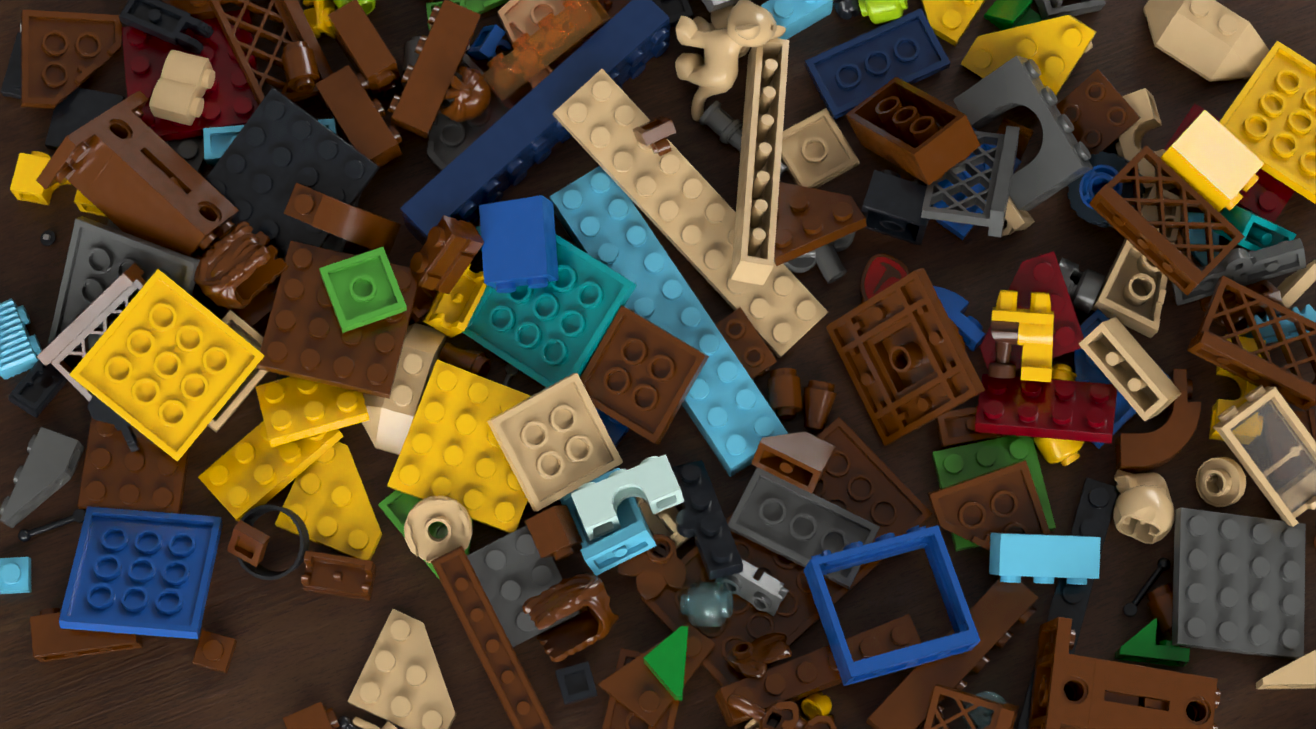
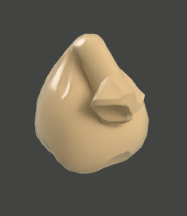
(1143, 506)

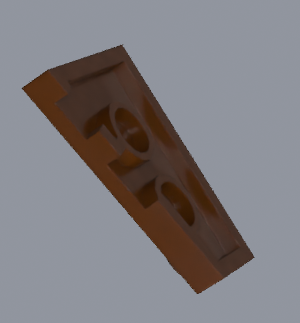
(640, 689)

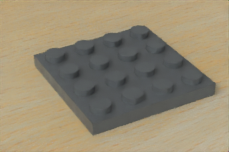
(102, 255)
(1238, 584)

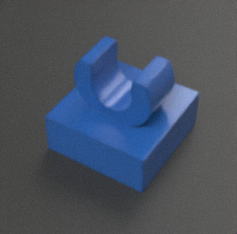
(486, 43)

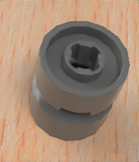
(1081, 285)

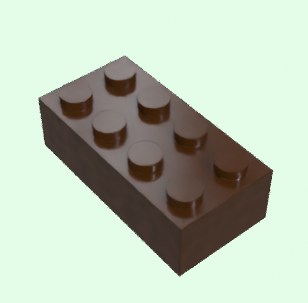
(913, 130)

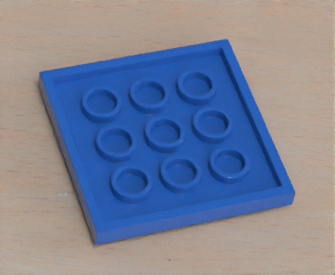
(141, 573)

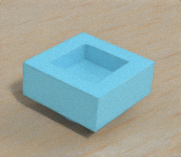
(15, 575)

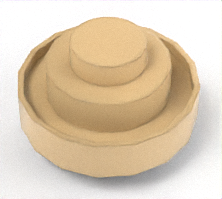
(1221, 481)

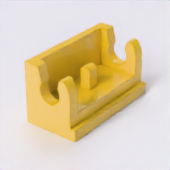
(453, 311)

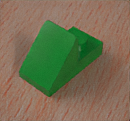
(1011, 14)
(1143, 649)

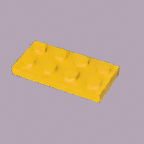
(257, 472)

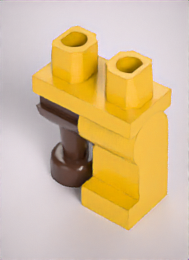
(1023, 327)

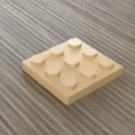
(555, 441)

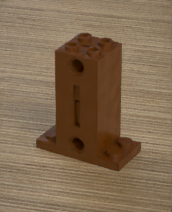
(141, 181)
(1112, 692)

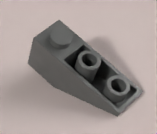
(46, 469)

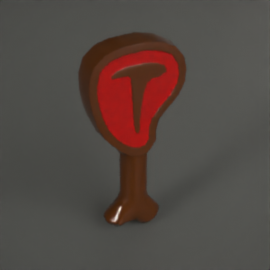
(879, 274)

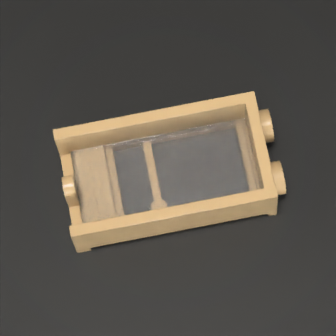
(1273, 450)

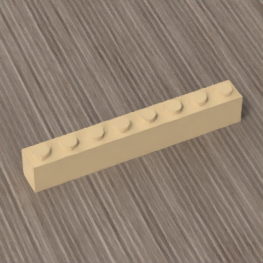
(760, 162)

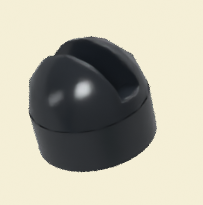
(847, 8)

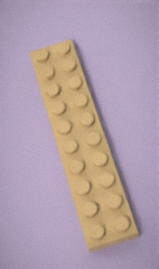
(684, 210)

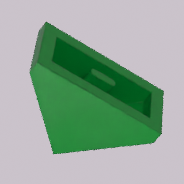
(669, 660)

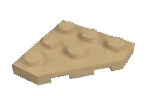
(404, 678)

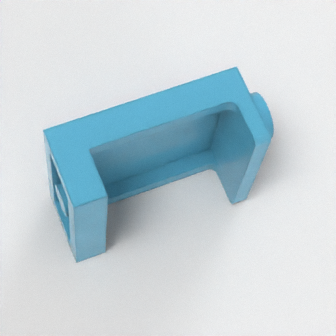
(617, 546)

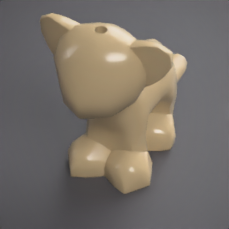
(716, 72)

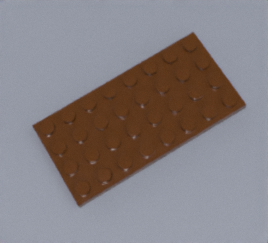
(852, 481)

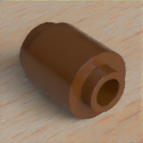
(300, 66)
(784, 393)
(1161, 607)

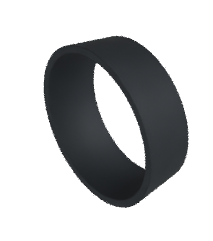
(260, 571)

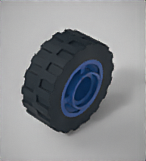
(1085, 188)

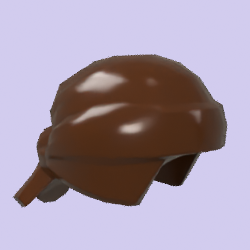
(470, 95)

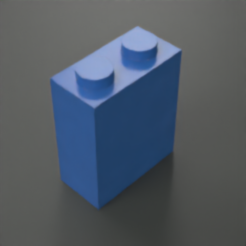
(518, 243)

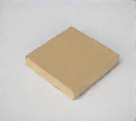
(816, 151)

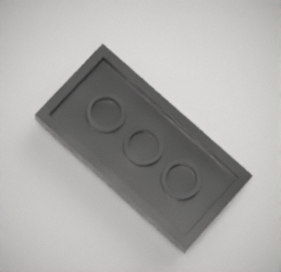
(798, 523)

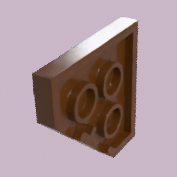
(63, 52)
(811, 220)
(991, 504)

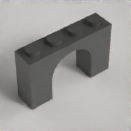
(1060, 156)

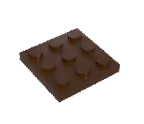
(641, 374)
(129, 479)

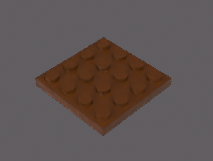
(308, 341)

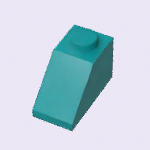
(1257, 230)

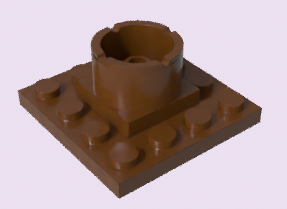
(905, 357)

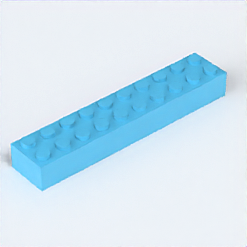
(723, 397)

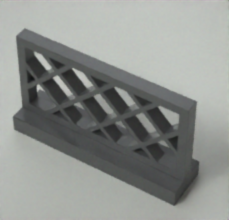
(996, 181)

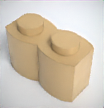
(181, 87)

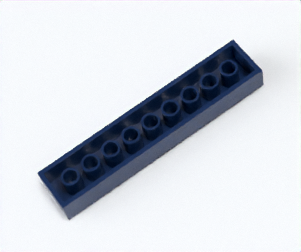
(529, 128)

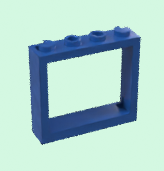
(886, 546)

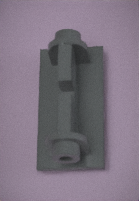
(763, 594)

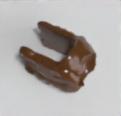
(238, 267)
(563, 599)

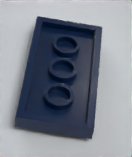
(866, 63)

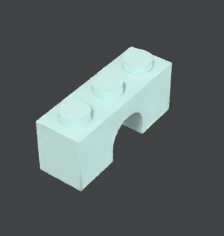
(650, 480)

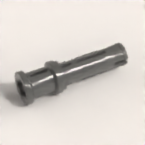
(726, 127)

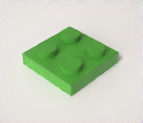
(363, 289)

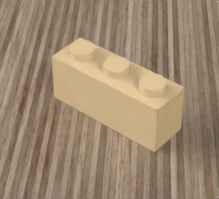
(1130, 368)

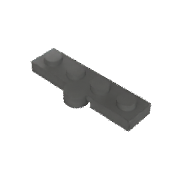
(1248, 268)

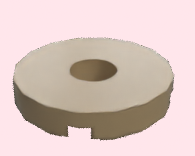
(437, 509)

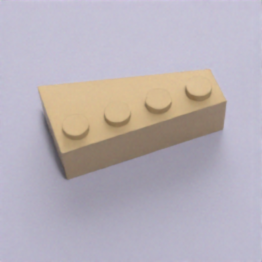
(1134, 285)

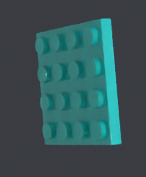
(552, 327)

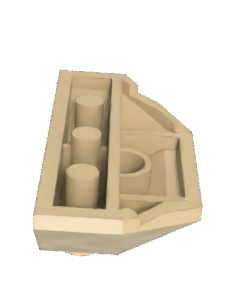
(1206, 38)
(393, 417)

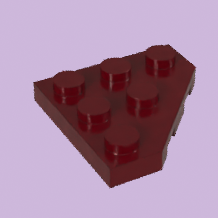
(1045, 276)

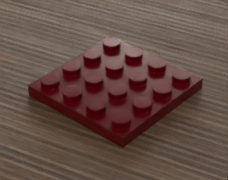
(225, 104)

